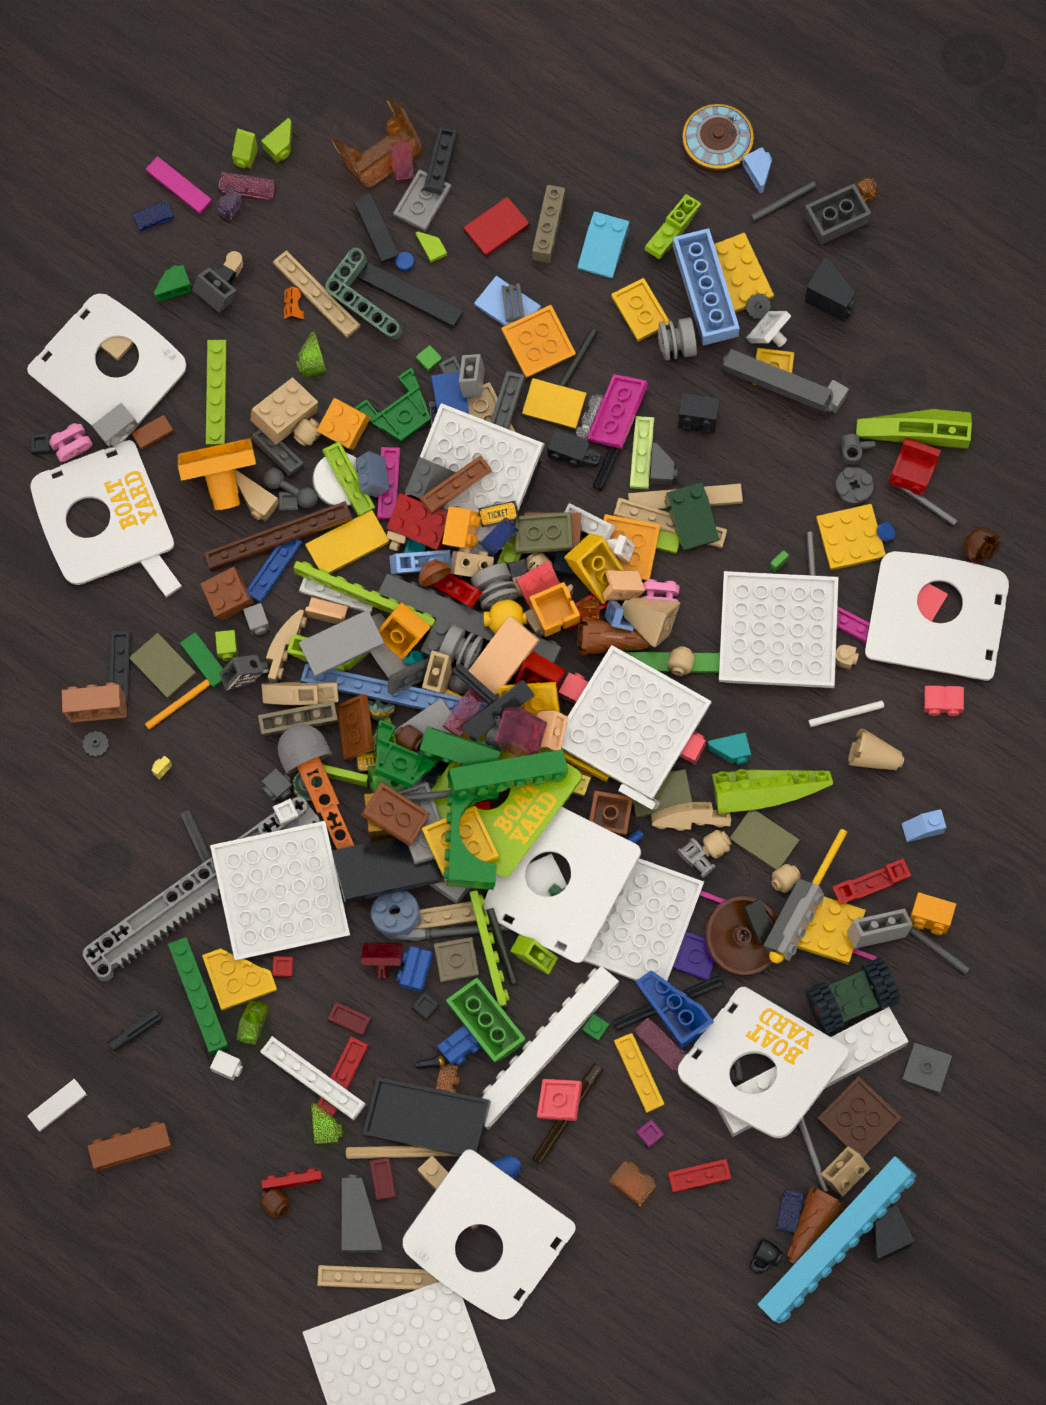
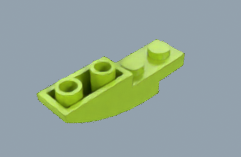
(674, 226)

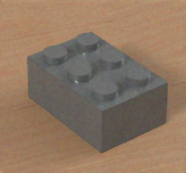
(837, 214)

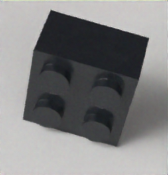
(698, 413)

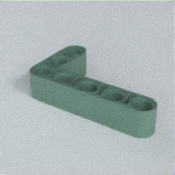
(358, 300)

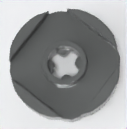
(856, 496)

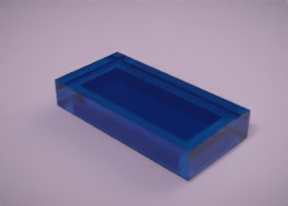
(153, 215)
(499, 537)
(789, 1211)

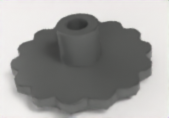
(758, 305)
(95, 743)

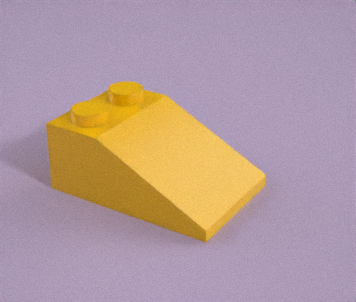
(590, 563)

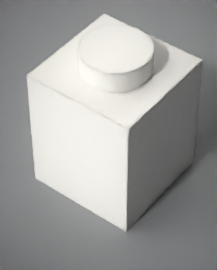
(226, 1065)

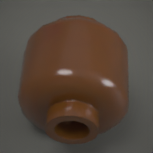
(409, 738)
(274, 1203)

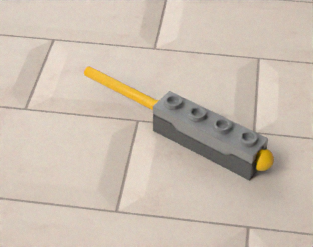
(799, 910)

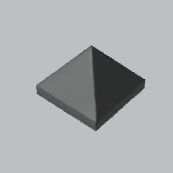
(736, 1072)

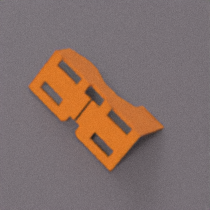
(296, 312)

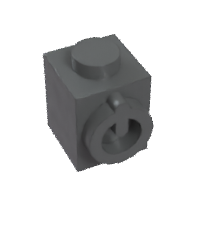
(277, 786)

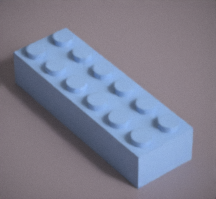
(705, 286)

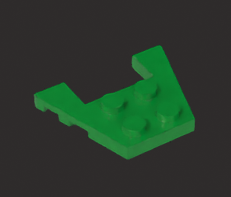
(404, 415)
(399, 762)

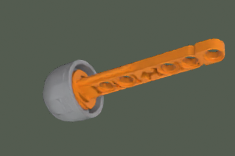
(302, 750)

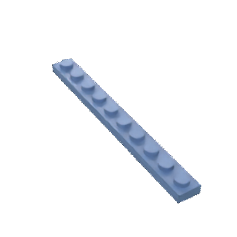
(378, 689)

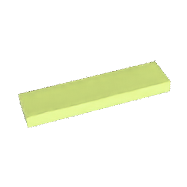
(641, 452)

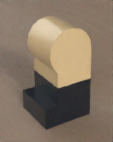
(231, 267)
(516, 570)

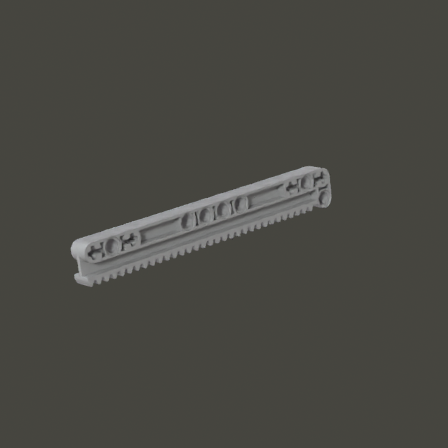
(161, 915)

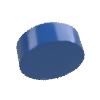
(404, 261)
(885, 531)

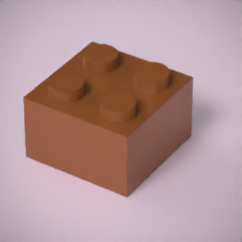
(227, 594)
(611, 812)

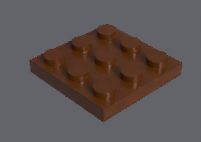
(859, 1117)

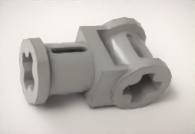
(695, 856)

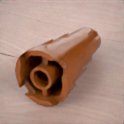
(598, 636)
(816, 1218)

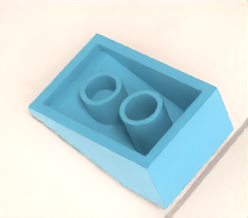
(603, 245)

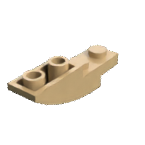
(278, 650)
(299, 693)
(683, 815)

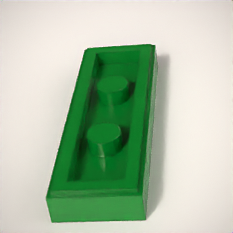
(203, 659)

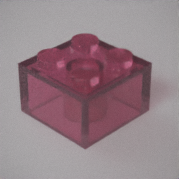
(520, 732)

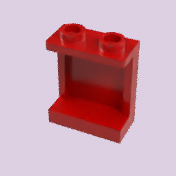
(914, 466)

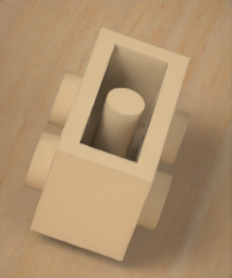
(468, 564)
(844, 1175)

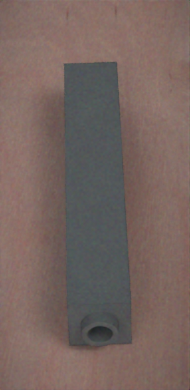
(777, 380)

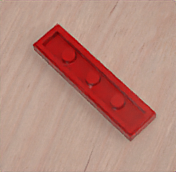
(346, 1068)

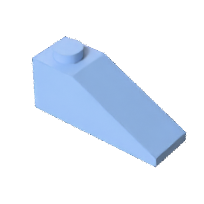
(412, 562)

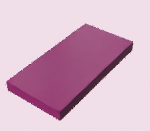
(617, 411)

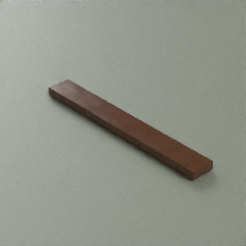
(277, 536)

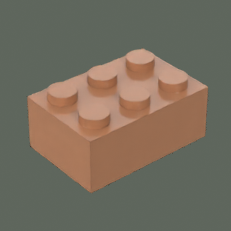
(94, 703)

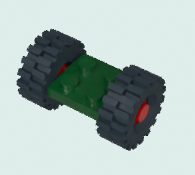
(852, 995)

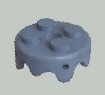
(398, 924)

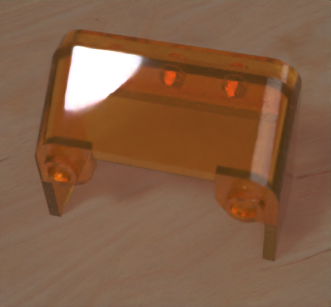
(377, 161)

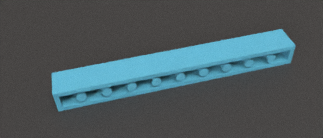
(837, 1239)

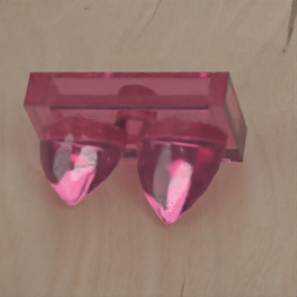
(402, 160)

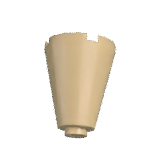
(874, 753)

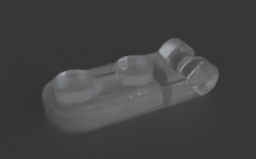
(588, 418)

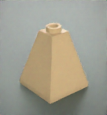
(651, 617)

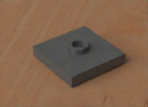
(926, 1068)

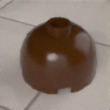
(980, 545)

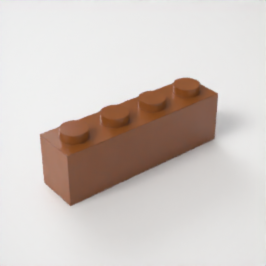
(129, 1147)

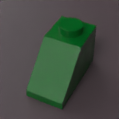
(172, 284)

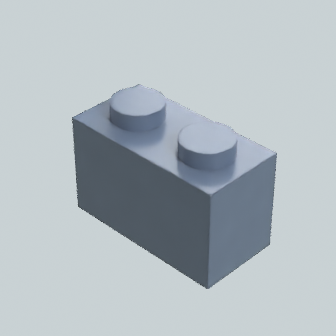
(372, 474)

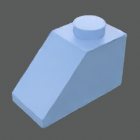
(758, 167)
(924, 826)

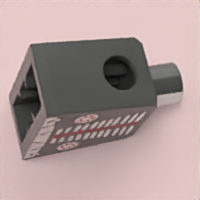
(242, 671)

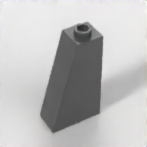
(358, 1223)

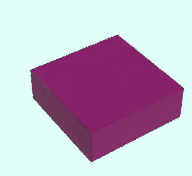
(650, 1133)

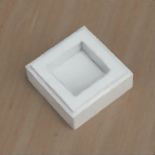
(285, 811)

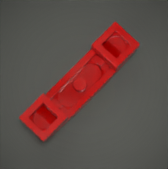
(871, 883)

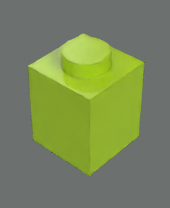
(226, 645)

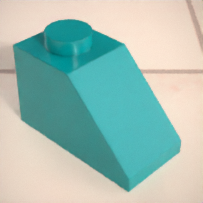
(731, 748)

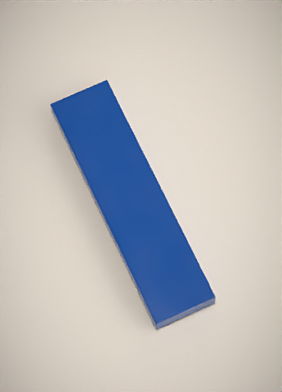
(272, 570)

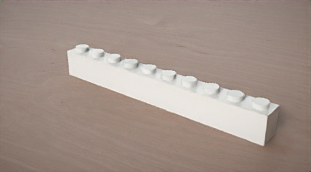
(548, 1042)

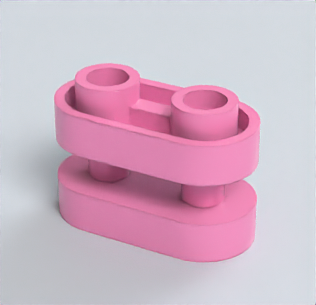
(70, 442)
(665, 589)

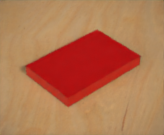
(496, 226)

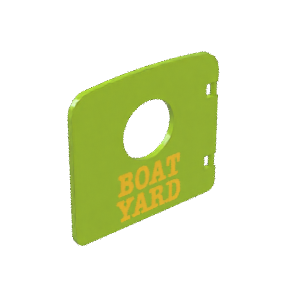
(521, 817)

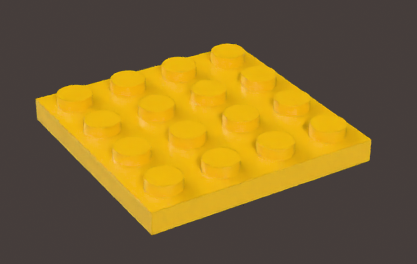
(741, 271)

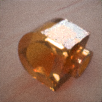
(867, 188)

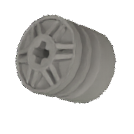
(677, 339)
(495, 585)
(463, 650)

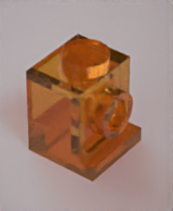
(448, 1078)

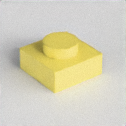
(161, 766)
(582, 787)

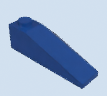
(680, 1014)

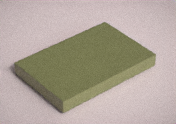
(544, 533)
(162, 665)
(672, 792)
(764, 839)

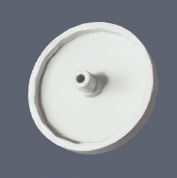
(326, 483)

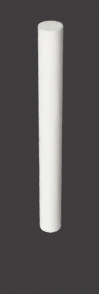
(846, 713)

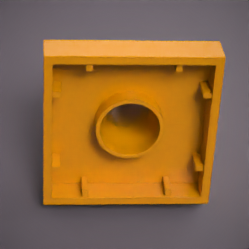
(218, 467)

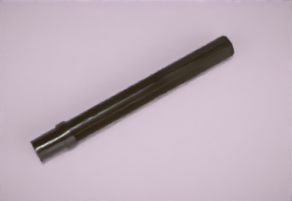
(588, 1082)

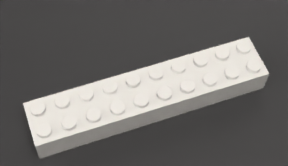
(866, 1044)

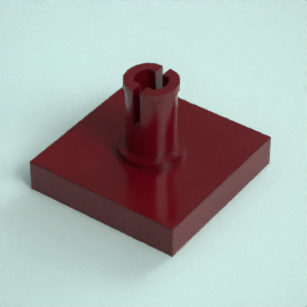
(382, 956)

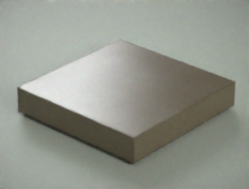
(456, 960)

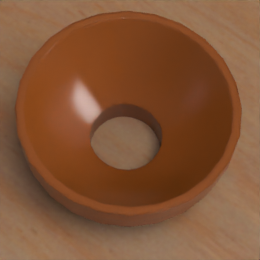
(433, 572)

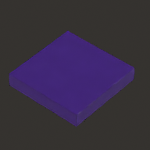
(694, 957)

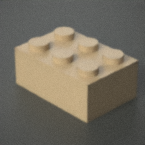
(283, 410)

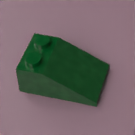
(691, 516)

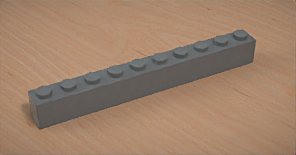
(448, 610)

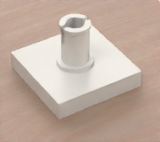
(769, 328)

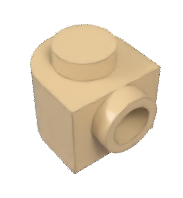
(846, 656)

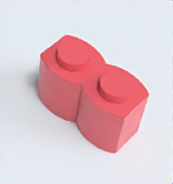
(943, 700)

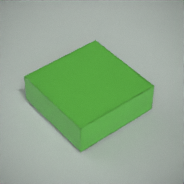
(429, 358)
(779, 561)

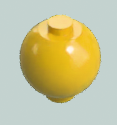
(501, 611)

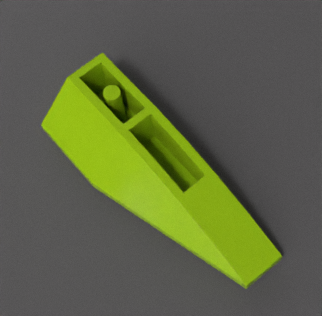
(925, 426)
(765, 788)

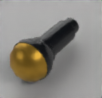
(437, 1062)

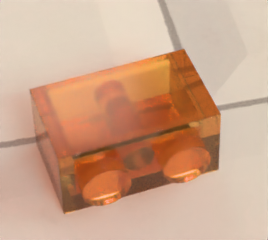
(633, 1183)

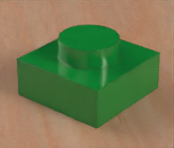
(595, 1027)

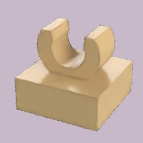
(396, 539)

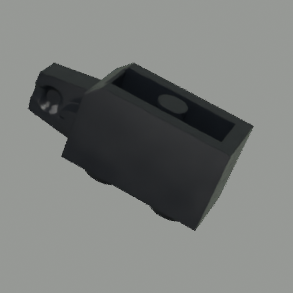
(572, 450)

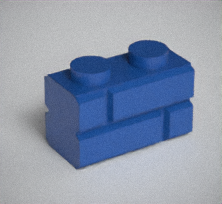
(415, 969)
(458, 1046)

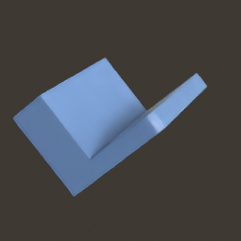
(614, 616)

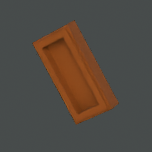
(152, 432)

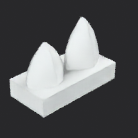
(622, 547)

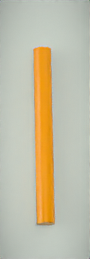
(177, 704)

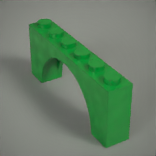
(463, 867)

